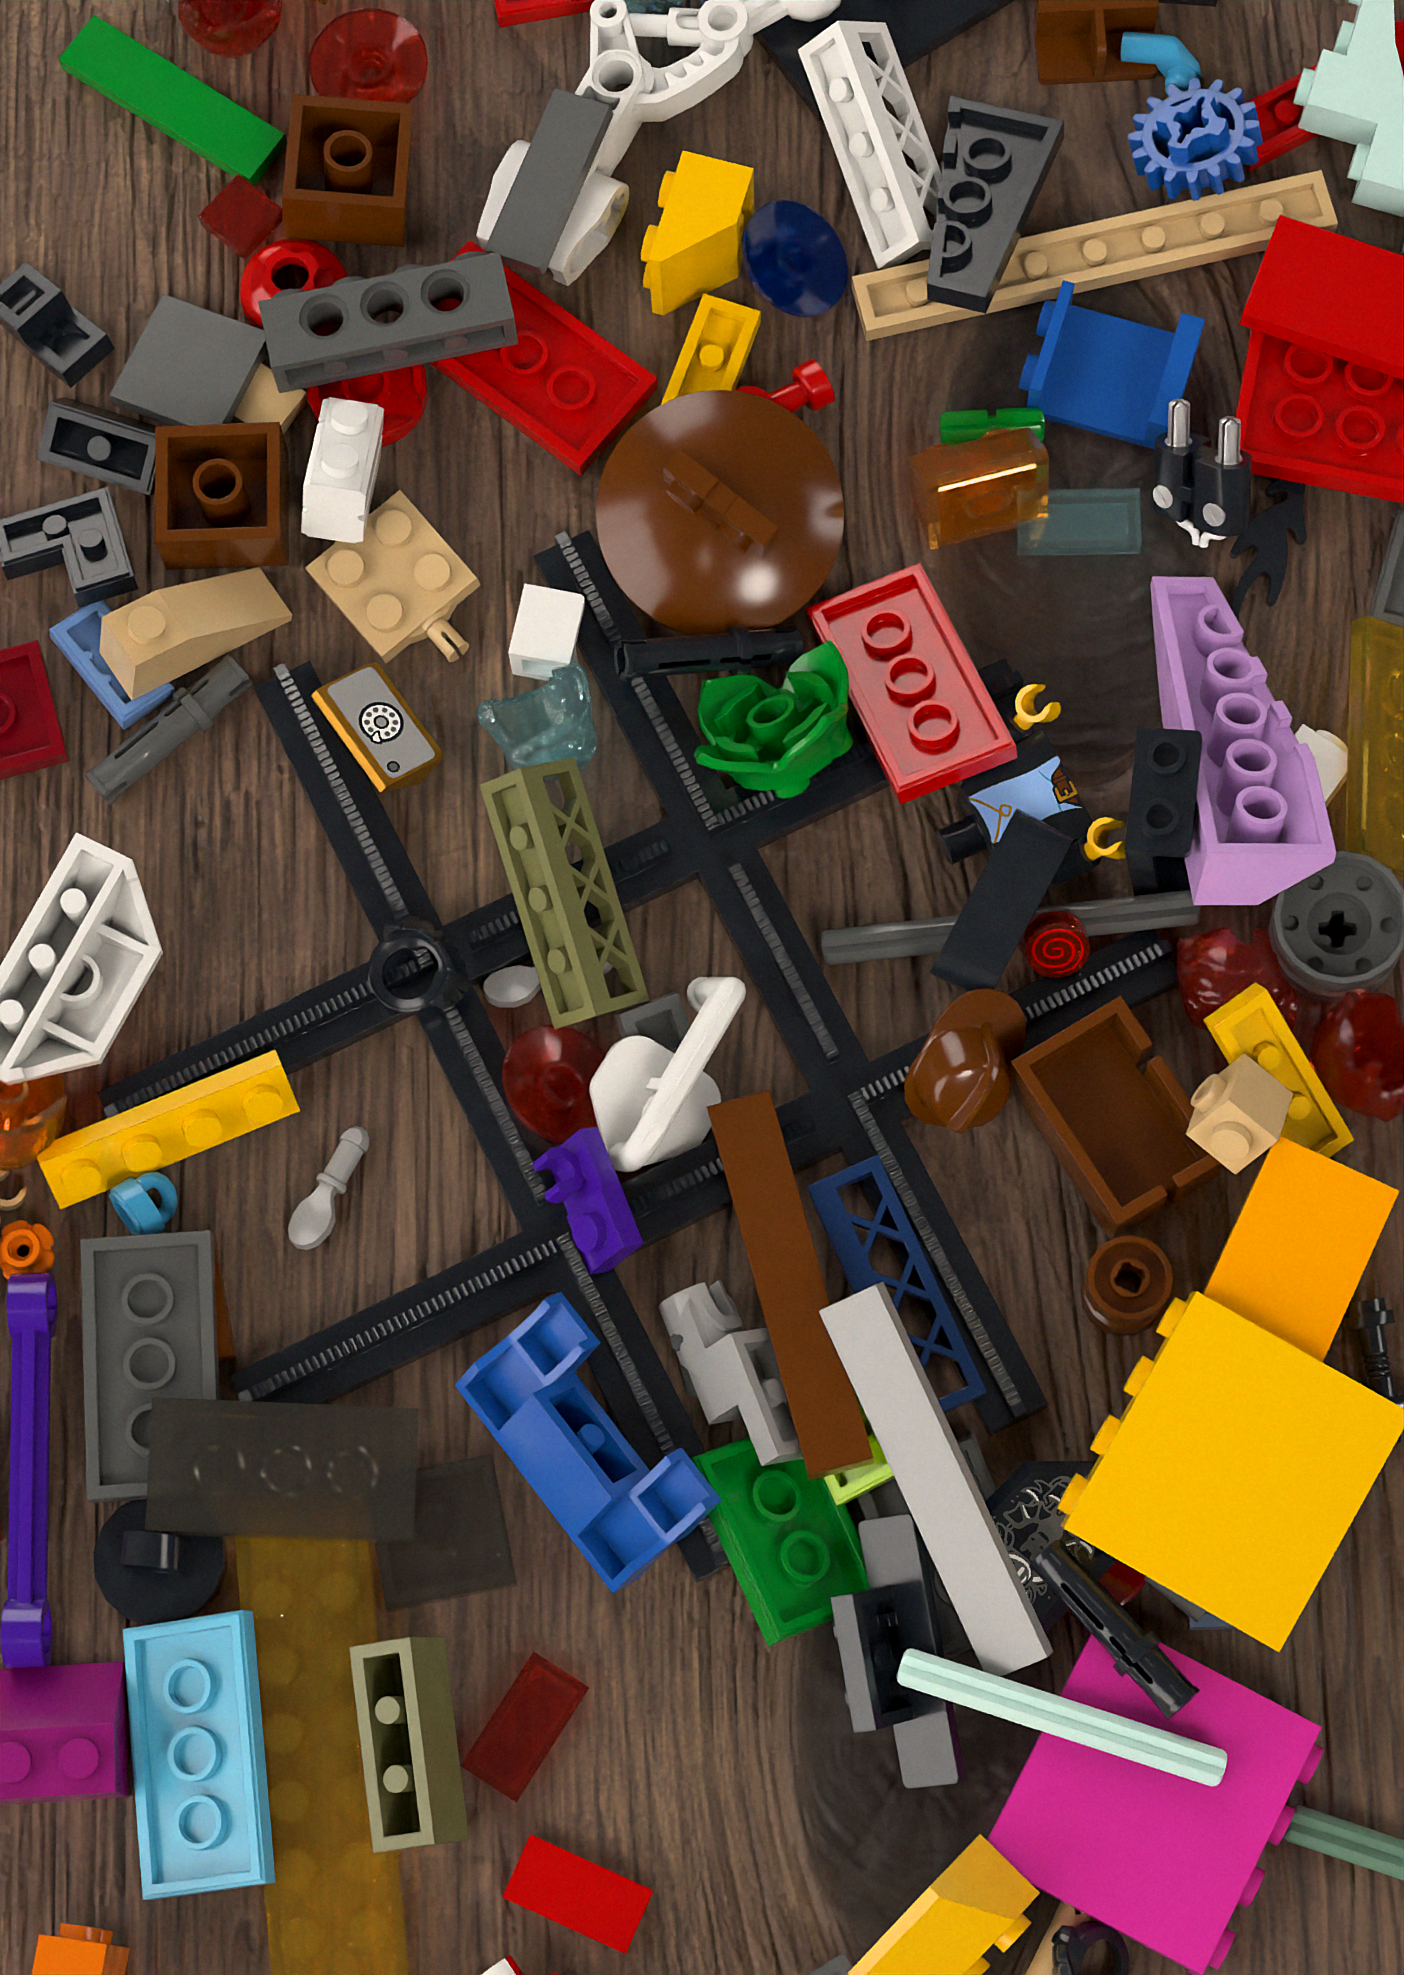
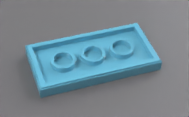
(198, 1755)

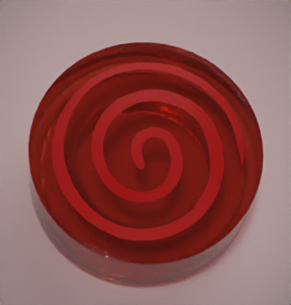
(1056, 944)

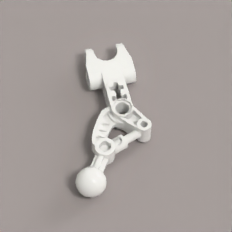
(724, 38)

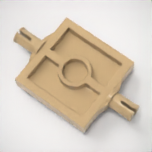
(397, 581)

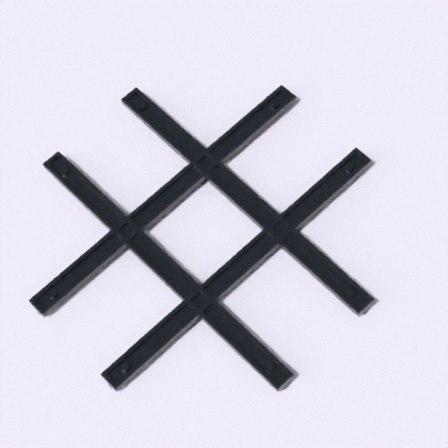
(706, 836)

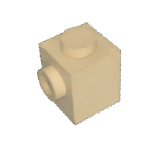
(1239, 1113)

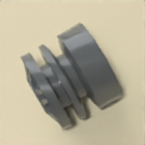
(1367, 908)

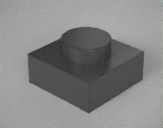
(656, 1019)

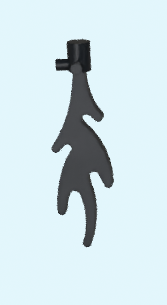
(1270, 541)

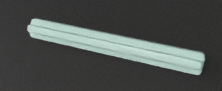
(1062, 1717)

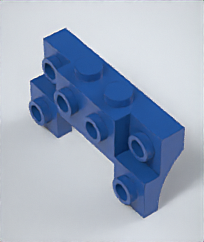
(576, 1454)

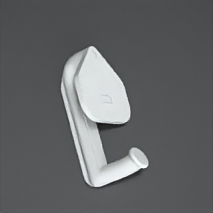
(655, 1100)

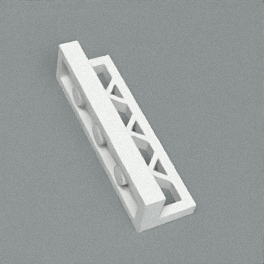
(872, 140)

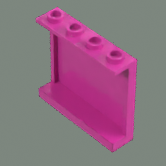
(1146, 1845)

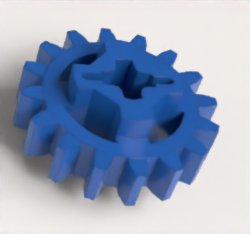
(1195, 139)

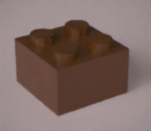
(347, 170)
(222, 495)

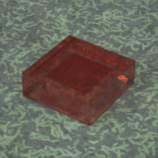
(241, 217)

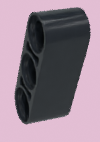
(1002, 903)

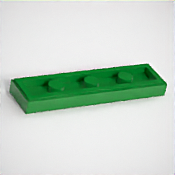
(172, 101)

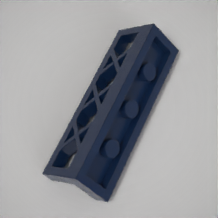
(860, 1274)

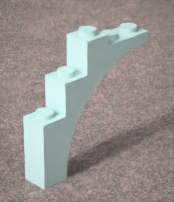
(1360, 101)

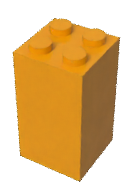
(1300, 1245)

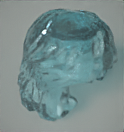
(546, 722)

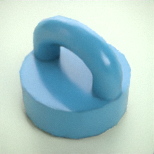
(138, 1209)

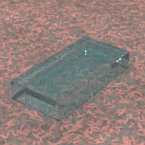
(1083, 523)

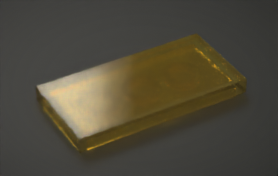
(1376, 744)

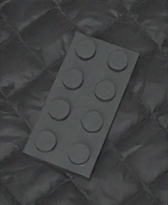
(144, 1337)

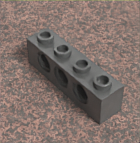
(368, 347)

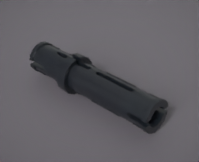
(730, 651)
(1114, 1629)

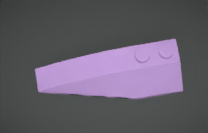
(1258, 789)

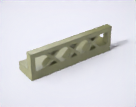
(554, 894)

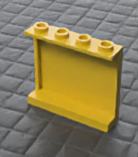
(1232, 1468)

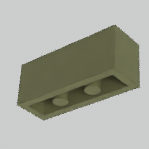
(408, 1743)

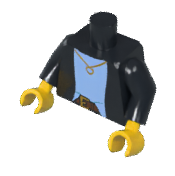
(1034, 785)

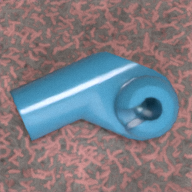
(1166, 53)

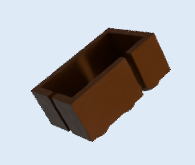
(1108, 1123)

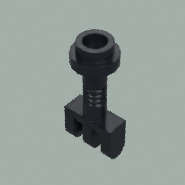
(1368, 1320)

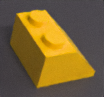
(956, 1919)

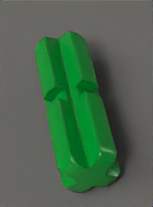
(970, 425)

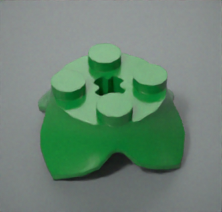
(777, 734)

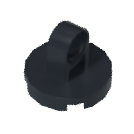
(156, 1574)

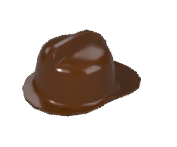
(965, 1061)

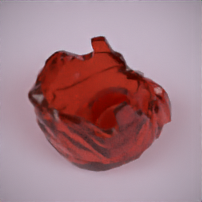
(230, 26)
(1219, 967)
(1362, 1054)

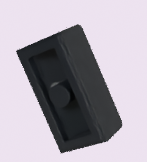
(99, 444)

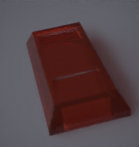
(525, 1727)

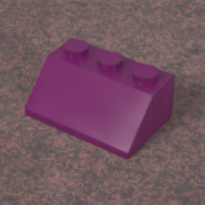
(63, 1733)

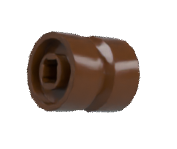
(1126, 1285)

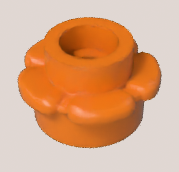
(40, 1245)

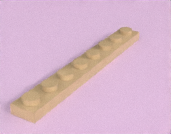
(1105, 252)

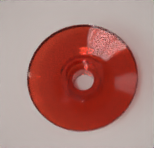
(369, 41)
(558, 1061)

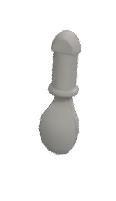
(515, 985)
(316, 1214)

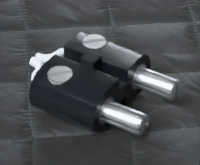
(1200, 480)

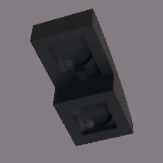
(49, 326)

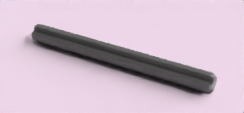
(930, 935)

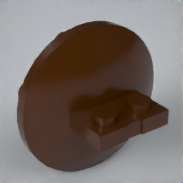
(719, 513)

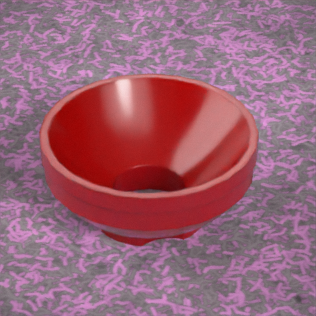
(259, 274)

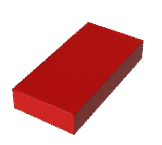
(578, 1894)

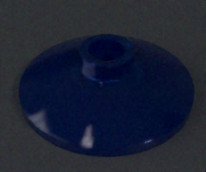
(794, 258)

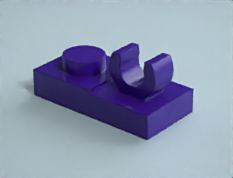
(593, 1198)

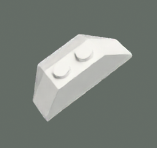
(75, 965)

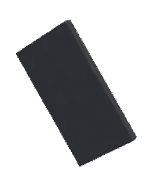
(914, 26)

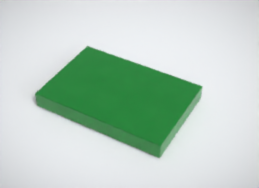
(782, 1539)

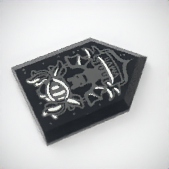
(1029, 1522)

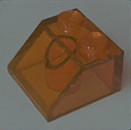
(973, 485)

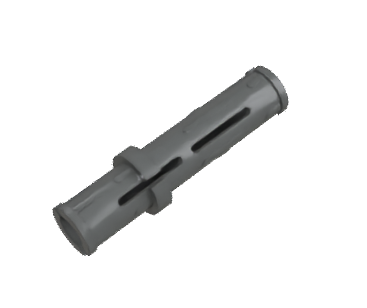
(159, 737)

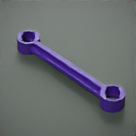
(27, 1615)

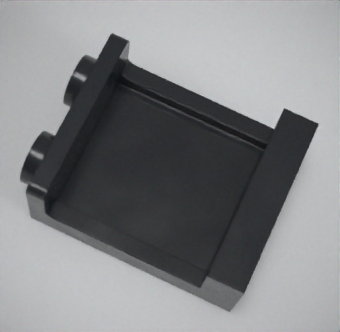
(1162, 809)

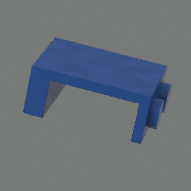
(1108, 370)

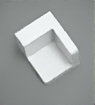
(545, 631)

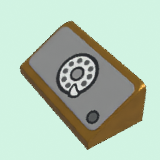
(379, 728)

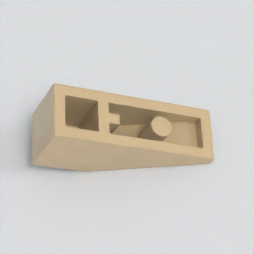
(187, 627)

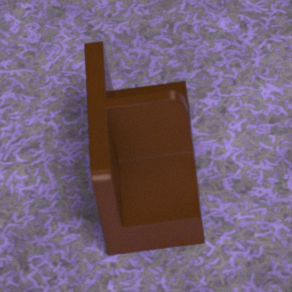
(1084, 38)

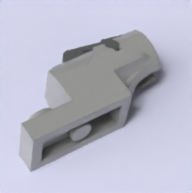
(731, 1369)

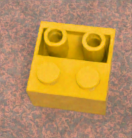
(698, 232)

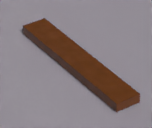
(789, 1285)

